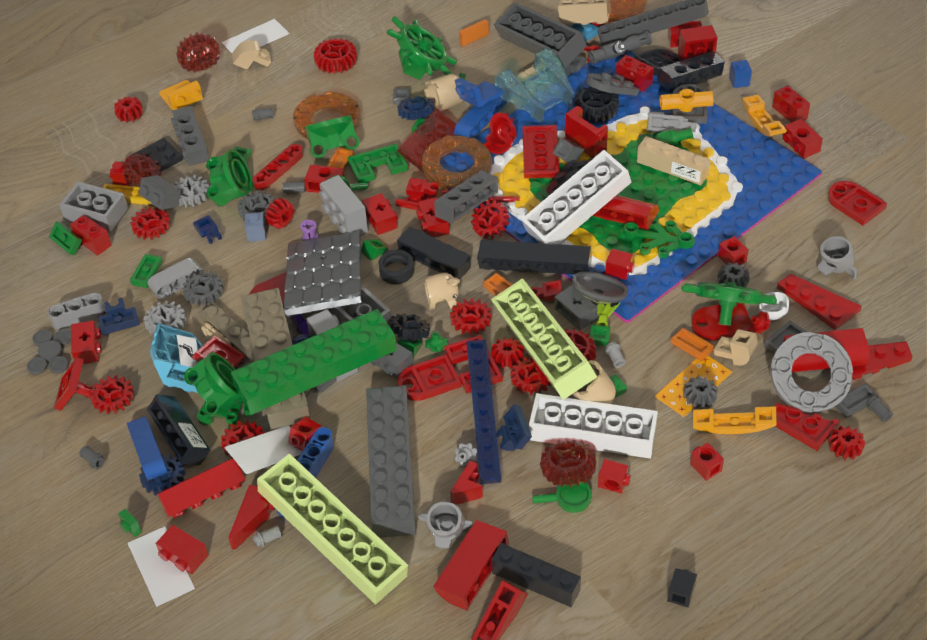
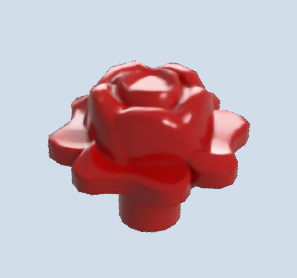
(760, 322)

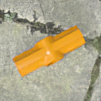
(686, 100)

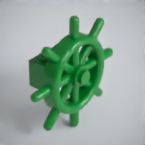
(420, 50)

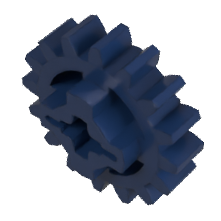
(415, 108)
(167, 480)

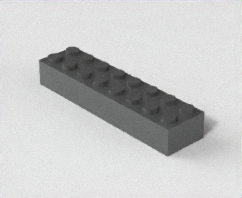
(390, 462)

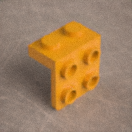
(181, 94)

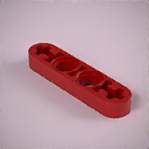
(264, 179)

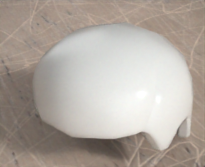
(778, 310)

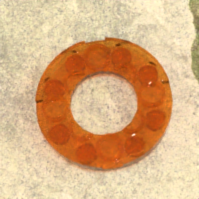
(313, 103)
(436, 173)

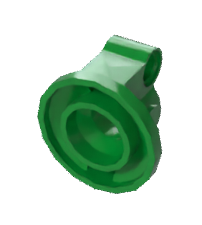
(331, 134)
(228, 178)
(214, 384)

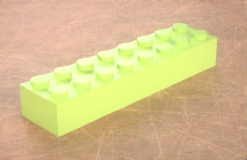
(544, 339)
(332, 528)

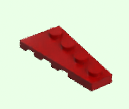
(820, 302)
(883, 356)

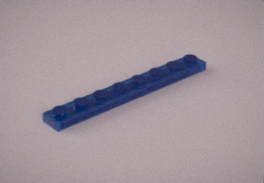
(483, 412)

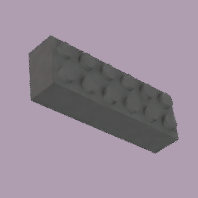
(538, 32)

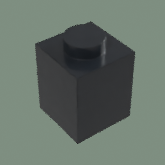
(682, 587)

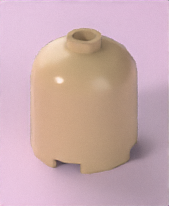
(443, 92)
(599, 389)

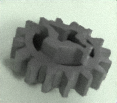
(254, 204)
(203, 288)

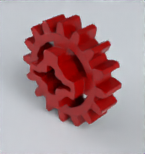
(490, 219)
(150, 223)
(471, 316)
(528, 377)
(110, 394)
(239, 433)

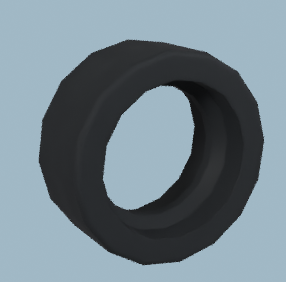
(395, 256)

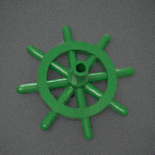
(728, 296)

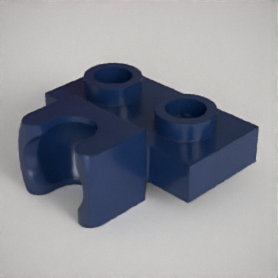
(118, 318)
(516, 431)

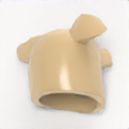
(441, 288)

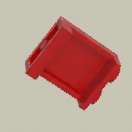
(584, 134)

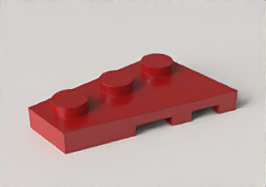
(806, 428)

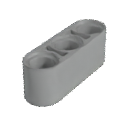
(172, 278)
(76, 310)

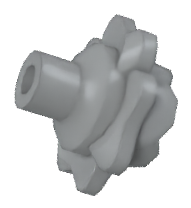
(465, 454)

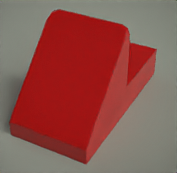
(466, 487)

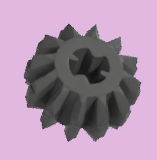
(734, 273)
(700, 392)

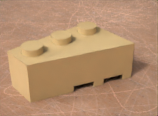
(584, 11)

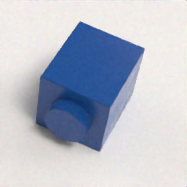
(740, 73)

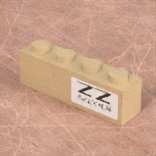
(673, 160)

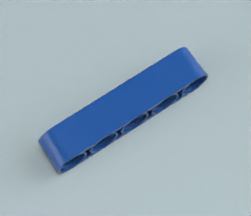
(478, 118)
(146, 448)
(316, 452)

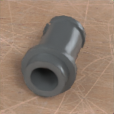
(262, 113)
(293, 187)
(879, 408)
(95, 459)

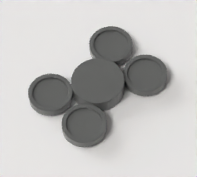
(49, 351)

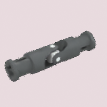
(629, 44)

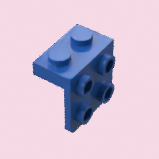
(477, 94)

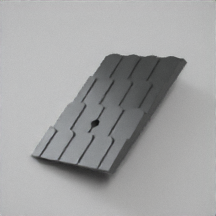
(323, 273)

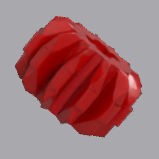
(128, 109)
(279, 213)
(507, 352)
(846, 442)

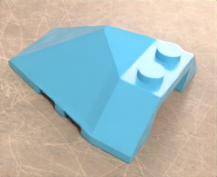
(166, 356)

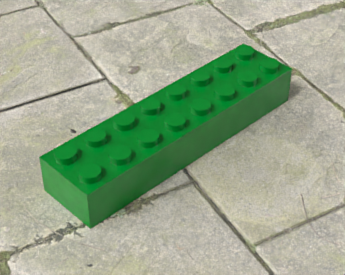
(314, 361)

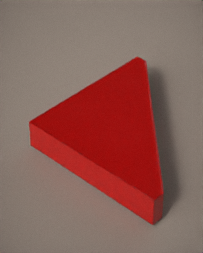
(412, 201)

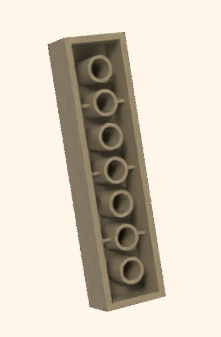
(269, 335)

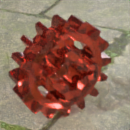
(134, 165)

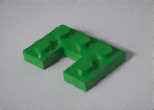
(363, 163)

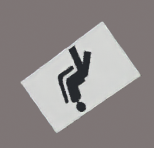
(187, 347)

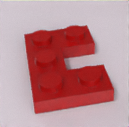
(458, 353)

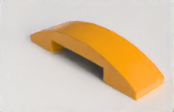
(760, 117)
(734, 423)

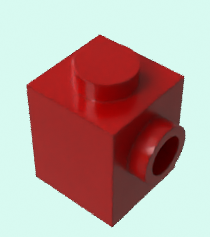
(619, 264)

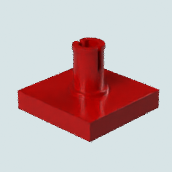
(70, 384)

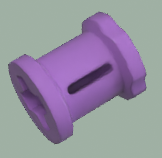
(306, 231)

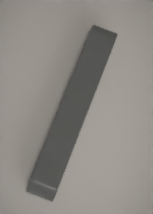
(653, 20)

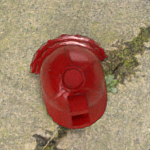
(502, 133)

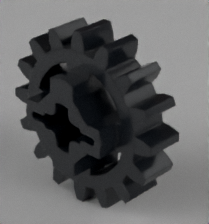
(409, 327)

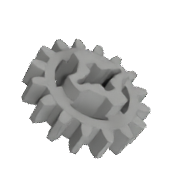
(192, 190)
(165, 314)

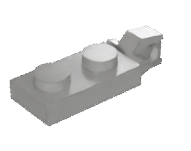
(659, 123)

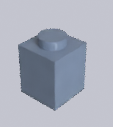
(255, 226)

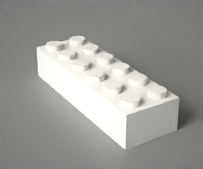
(576, 199)
(598, 424)

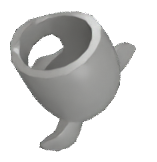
(837, 257)
(445, 523)

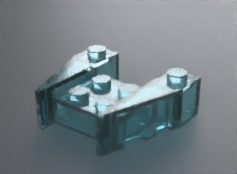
(539, 91)

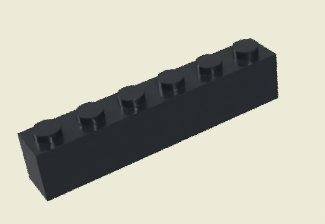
(534, 257)

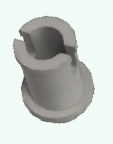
(613, 351)
(266, 536)

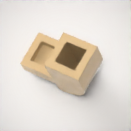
(248, 52)
(738, 348)

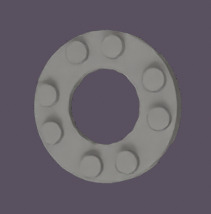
(831, 352)

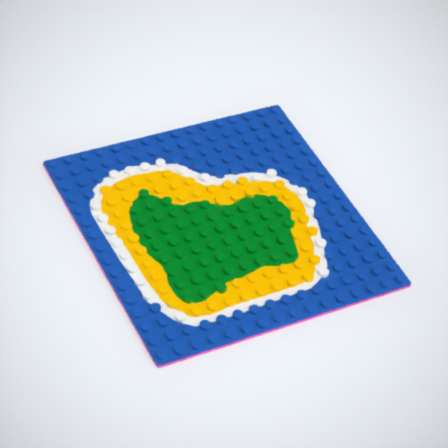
(744, 185)

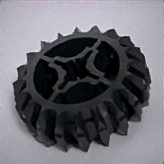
(596, 104)

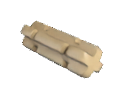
(209, 331)

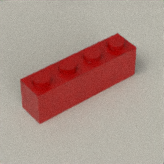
(200, 487)

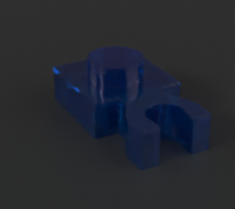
(208, 228)

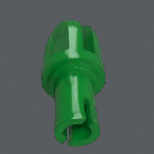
(673, 137)

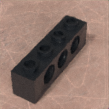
(691, 71)

